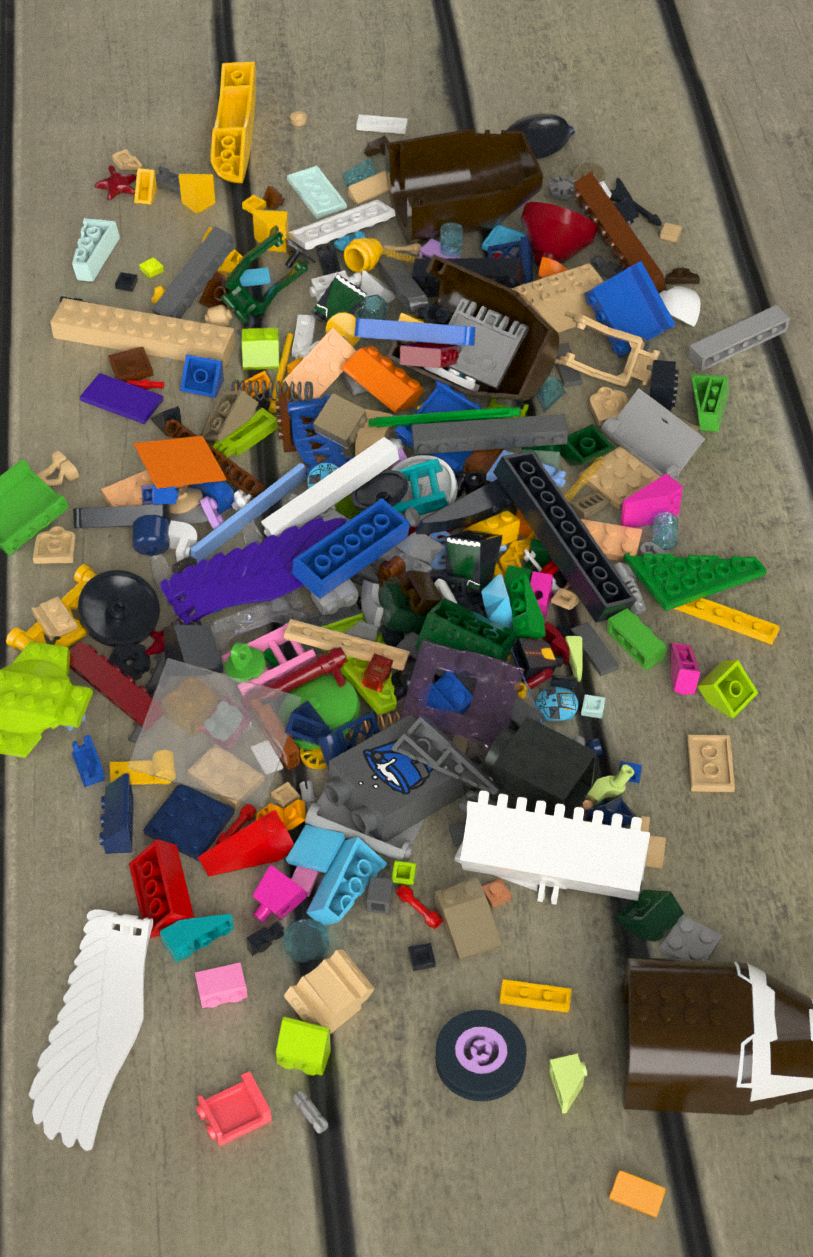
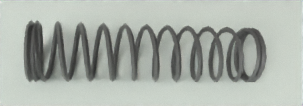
(307, 384)

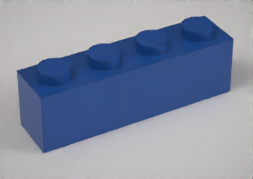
(219, 491)

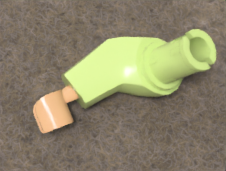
(607, 787)

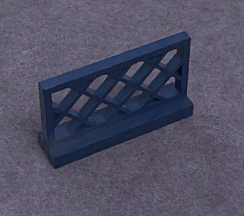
(524, 254)

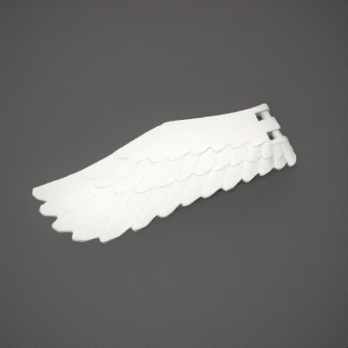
(93, 1028)

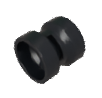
(474, 481)

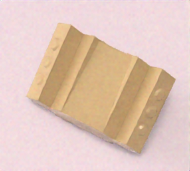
(330, 992)

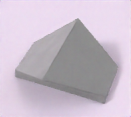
(421, 547)

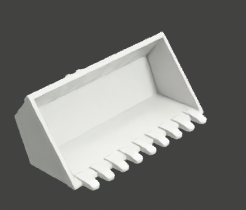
(554, 848)

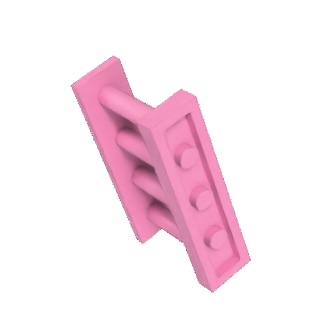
(272, 641)

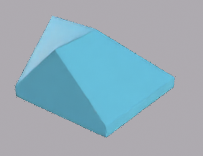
(497, 602)

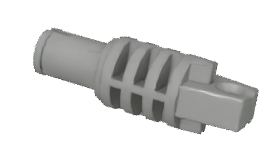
(639, 606)

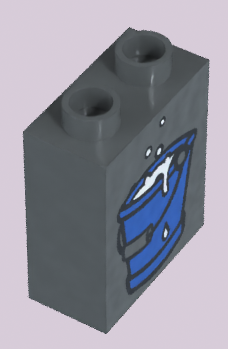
(388, 788)

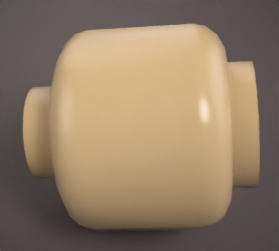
(219, 316)

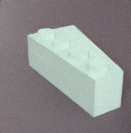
(94, 247)

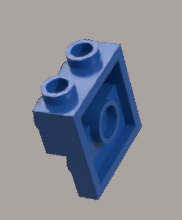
(449, 694)

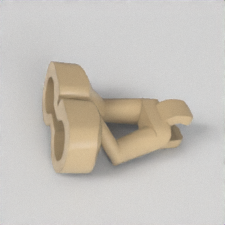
(65, 468)

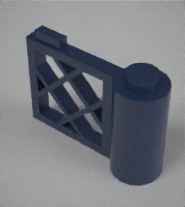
(333, 741)

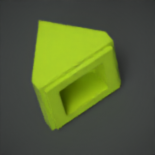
(404, 872)

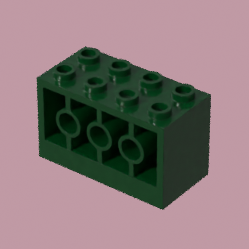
(464, 629)

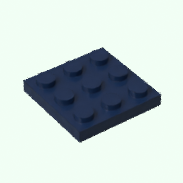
(189, 821)

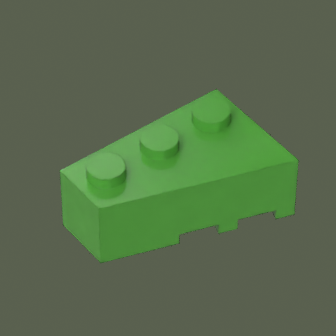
(710, 400)

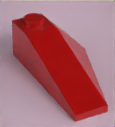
(254, 845)

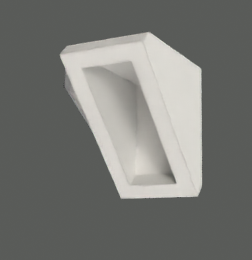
(372, 285)

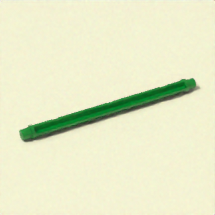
(440, 417)

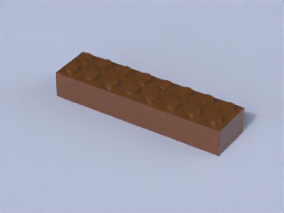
(614, 228)

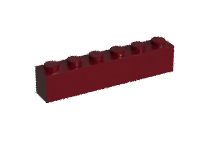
(110, 682)

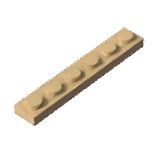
(351, 645)

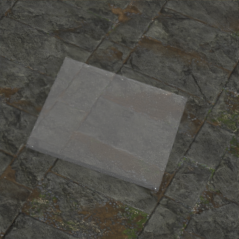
(214, 733)

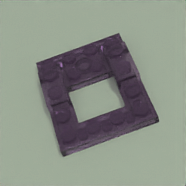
(491, 700)

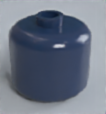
(150, 535)

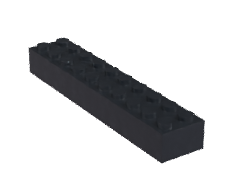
(564, 535)

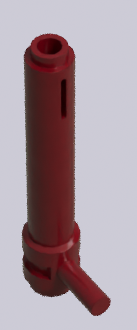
(324, 664)

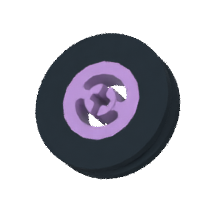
(474, 1077)

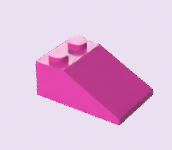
(655, 498)

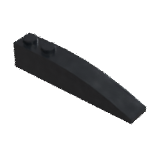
(468, 510)

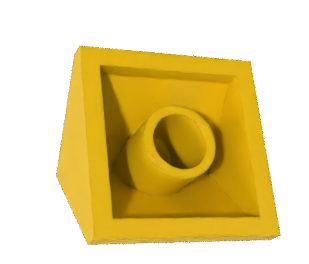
(197, 191)

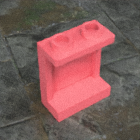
(234, 1111)

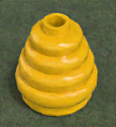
(362, 254)

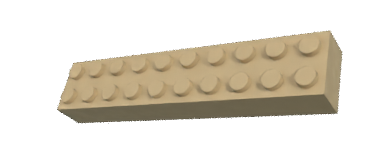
(134, 329)

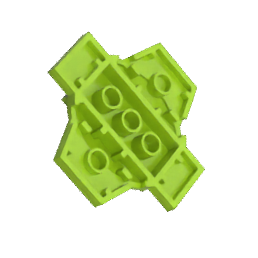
(37, 697)

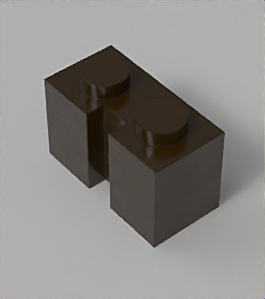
(421, 591)

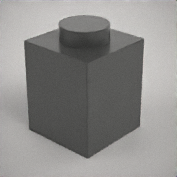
(380, 895)

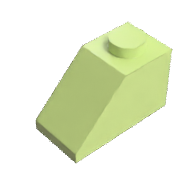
(567, 1078)

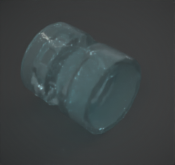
(451, 239)
(665, 530)

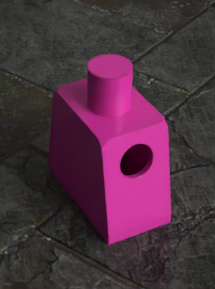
(543, 588)
(277, 895)

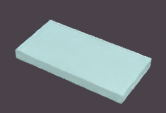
(316, 192)

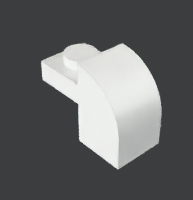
(182, 538)

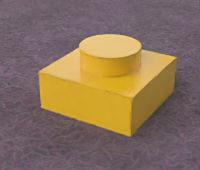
(253, 203)

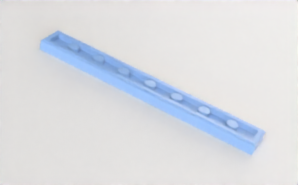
(249, 513)

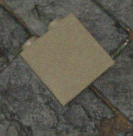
(340, 420)

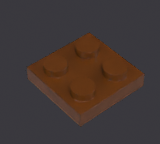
(131, 365)

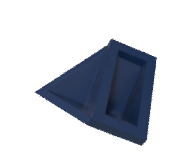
(305, 724)
(610, 807)

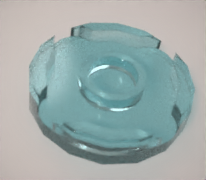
(306, 940)

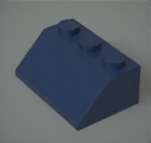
(117, 816)

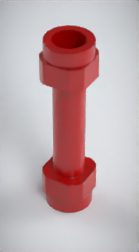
(246, 814)
(432, 918)

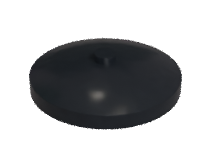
(544, 133)
(118, 608)

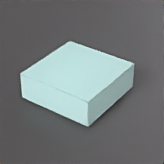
(593, 706)

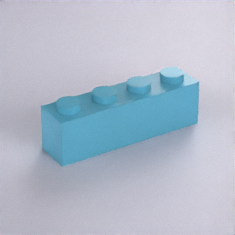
(344, 881)

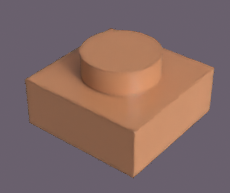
(496, 893)

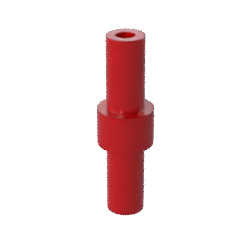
(147, 384)

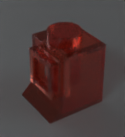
(377, 673)

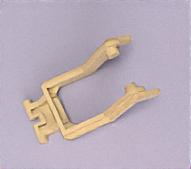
(637, 362)

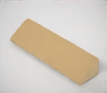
(368, 188)

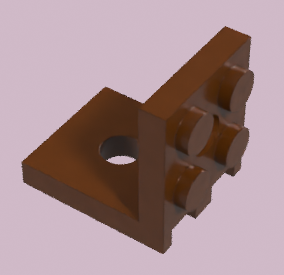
(285, 430)

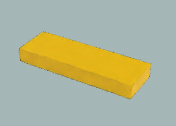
(535, 995)

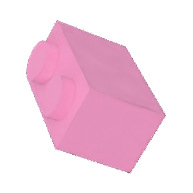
(221, 985)

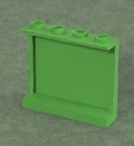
(25, 506)

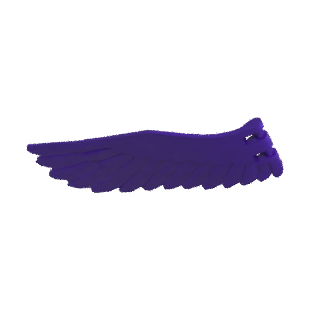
(244, 575)

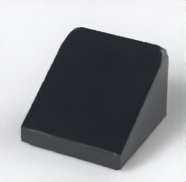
(391, 637)

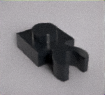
(261, 940)

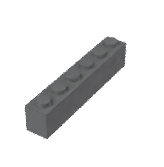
(195, 274)

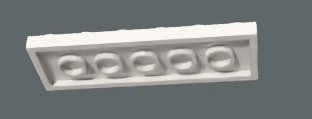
(341, 224)

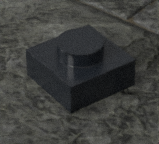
(126, 281)
(422, 956)

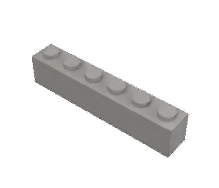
(738, 338)

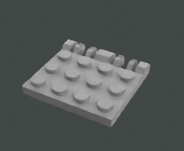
(493, 346)

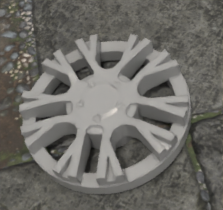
(564, 187)

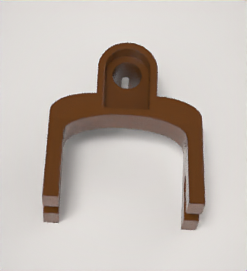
(391, 568)

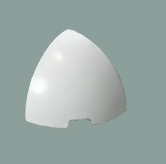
(682, 304)

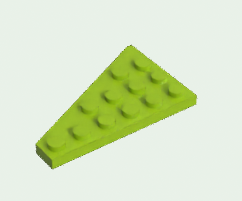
(355, 669)

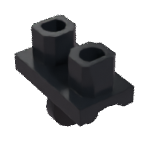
(434, 314)

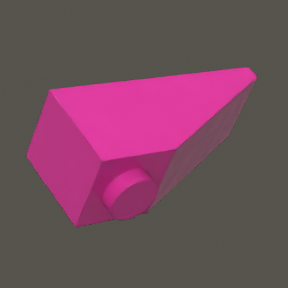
(683, 669)

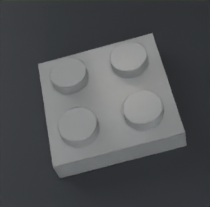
(690, 941)

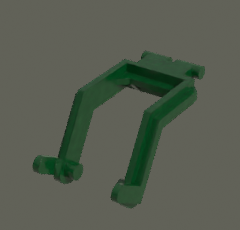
(240, 298)

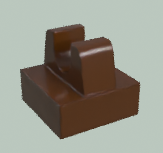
(273, 198)

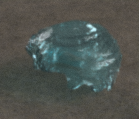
(373, 308)

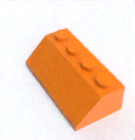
(383, 379)

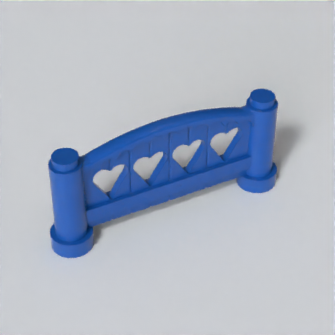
(302, 441)

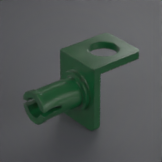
(541, 557)

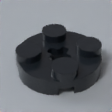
(124, 653)

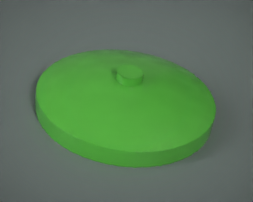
(332, 703)

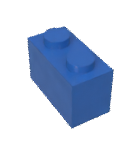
(155, 496)

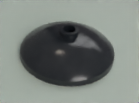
(387, 485)

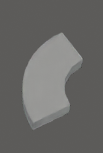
(370, 603)

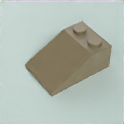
(228, 414)
(467, 919)

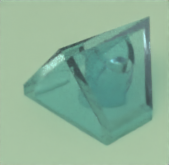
(550, 392)

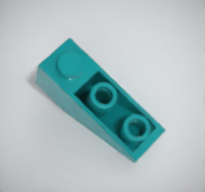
(190, 935)

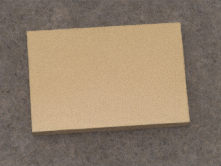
(710, 763)

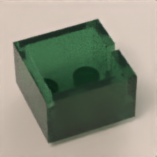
(397, 611)

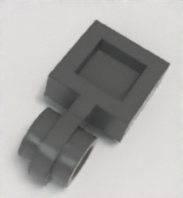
(606, 270)

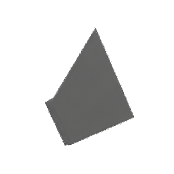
(365, 631)

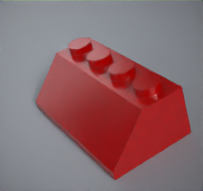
(161, 886)

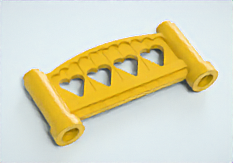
(20, 639)

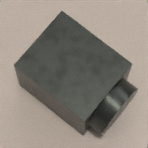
(541, 767)

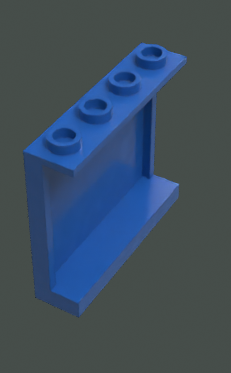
(630, 305)
(442, 400)

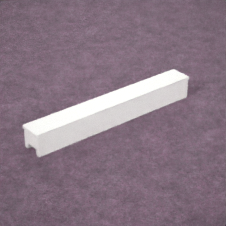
(332, 488)

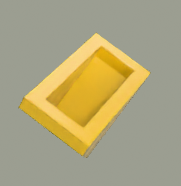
(145, 186)

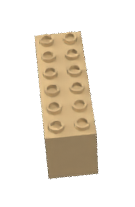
(562, 294)

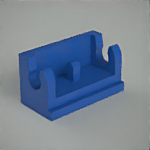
(87, 762)

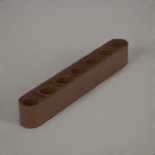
(233, 472)

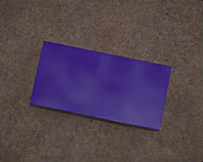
(121, 398)

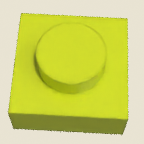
(151, 267)

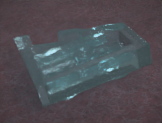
(359, 172)

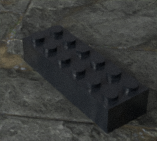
(501, 270)

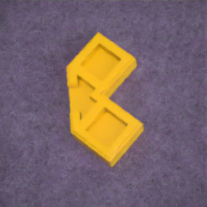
(514, 555)

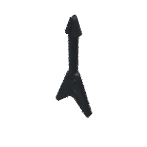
(622, 193)

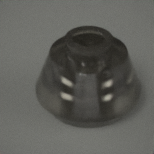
(182, 564)

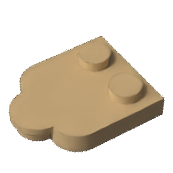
(607, 404)
(54, 546)

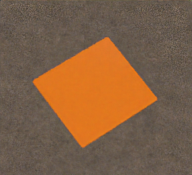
(179, 462)

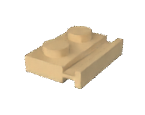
(54, 618)

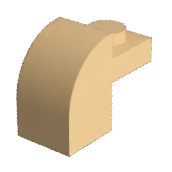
(656, 846)

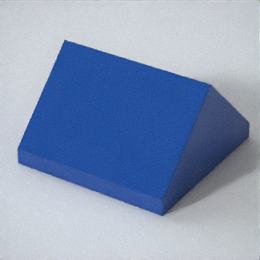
(202, 376)

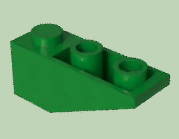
(525, 609)

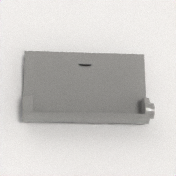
(656, 443)
(338, 819)

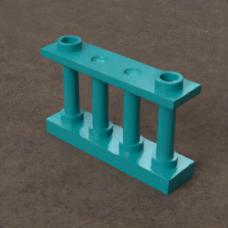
(429, 503)

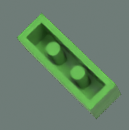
(636, 639)

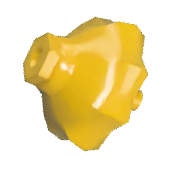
(159, 291)

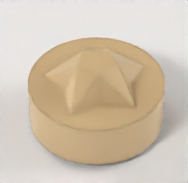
(298, 118)

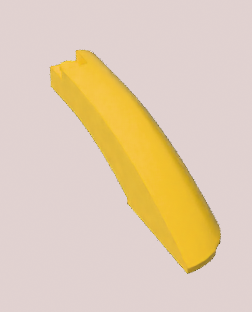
(234, 121)

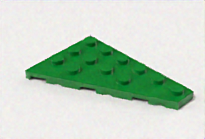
(687, 579)

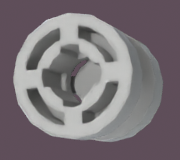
(412, 516)

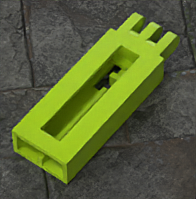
(250, 433)

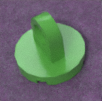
(245, 662)

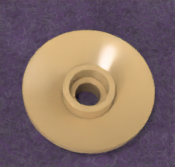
(186, 501)

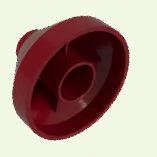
(556, 231)

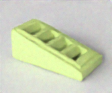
(575, 655)

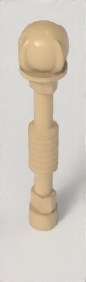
(413, 248)

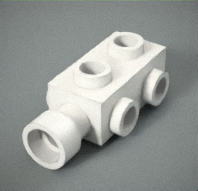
(321, 283)

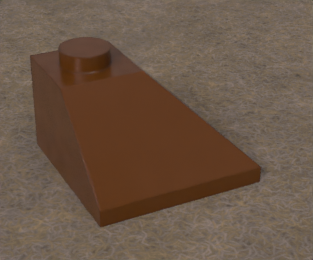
(214, 290)

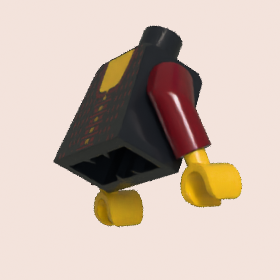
(536, 660)

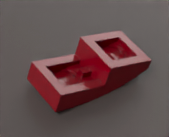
(556, 640)

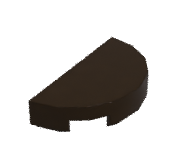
(682, 276)

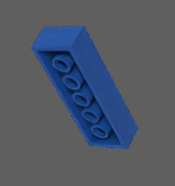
(350, 548)

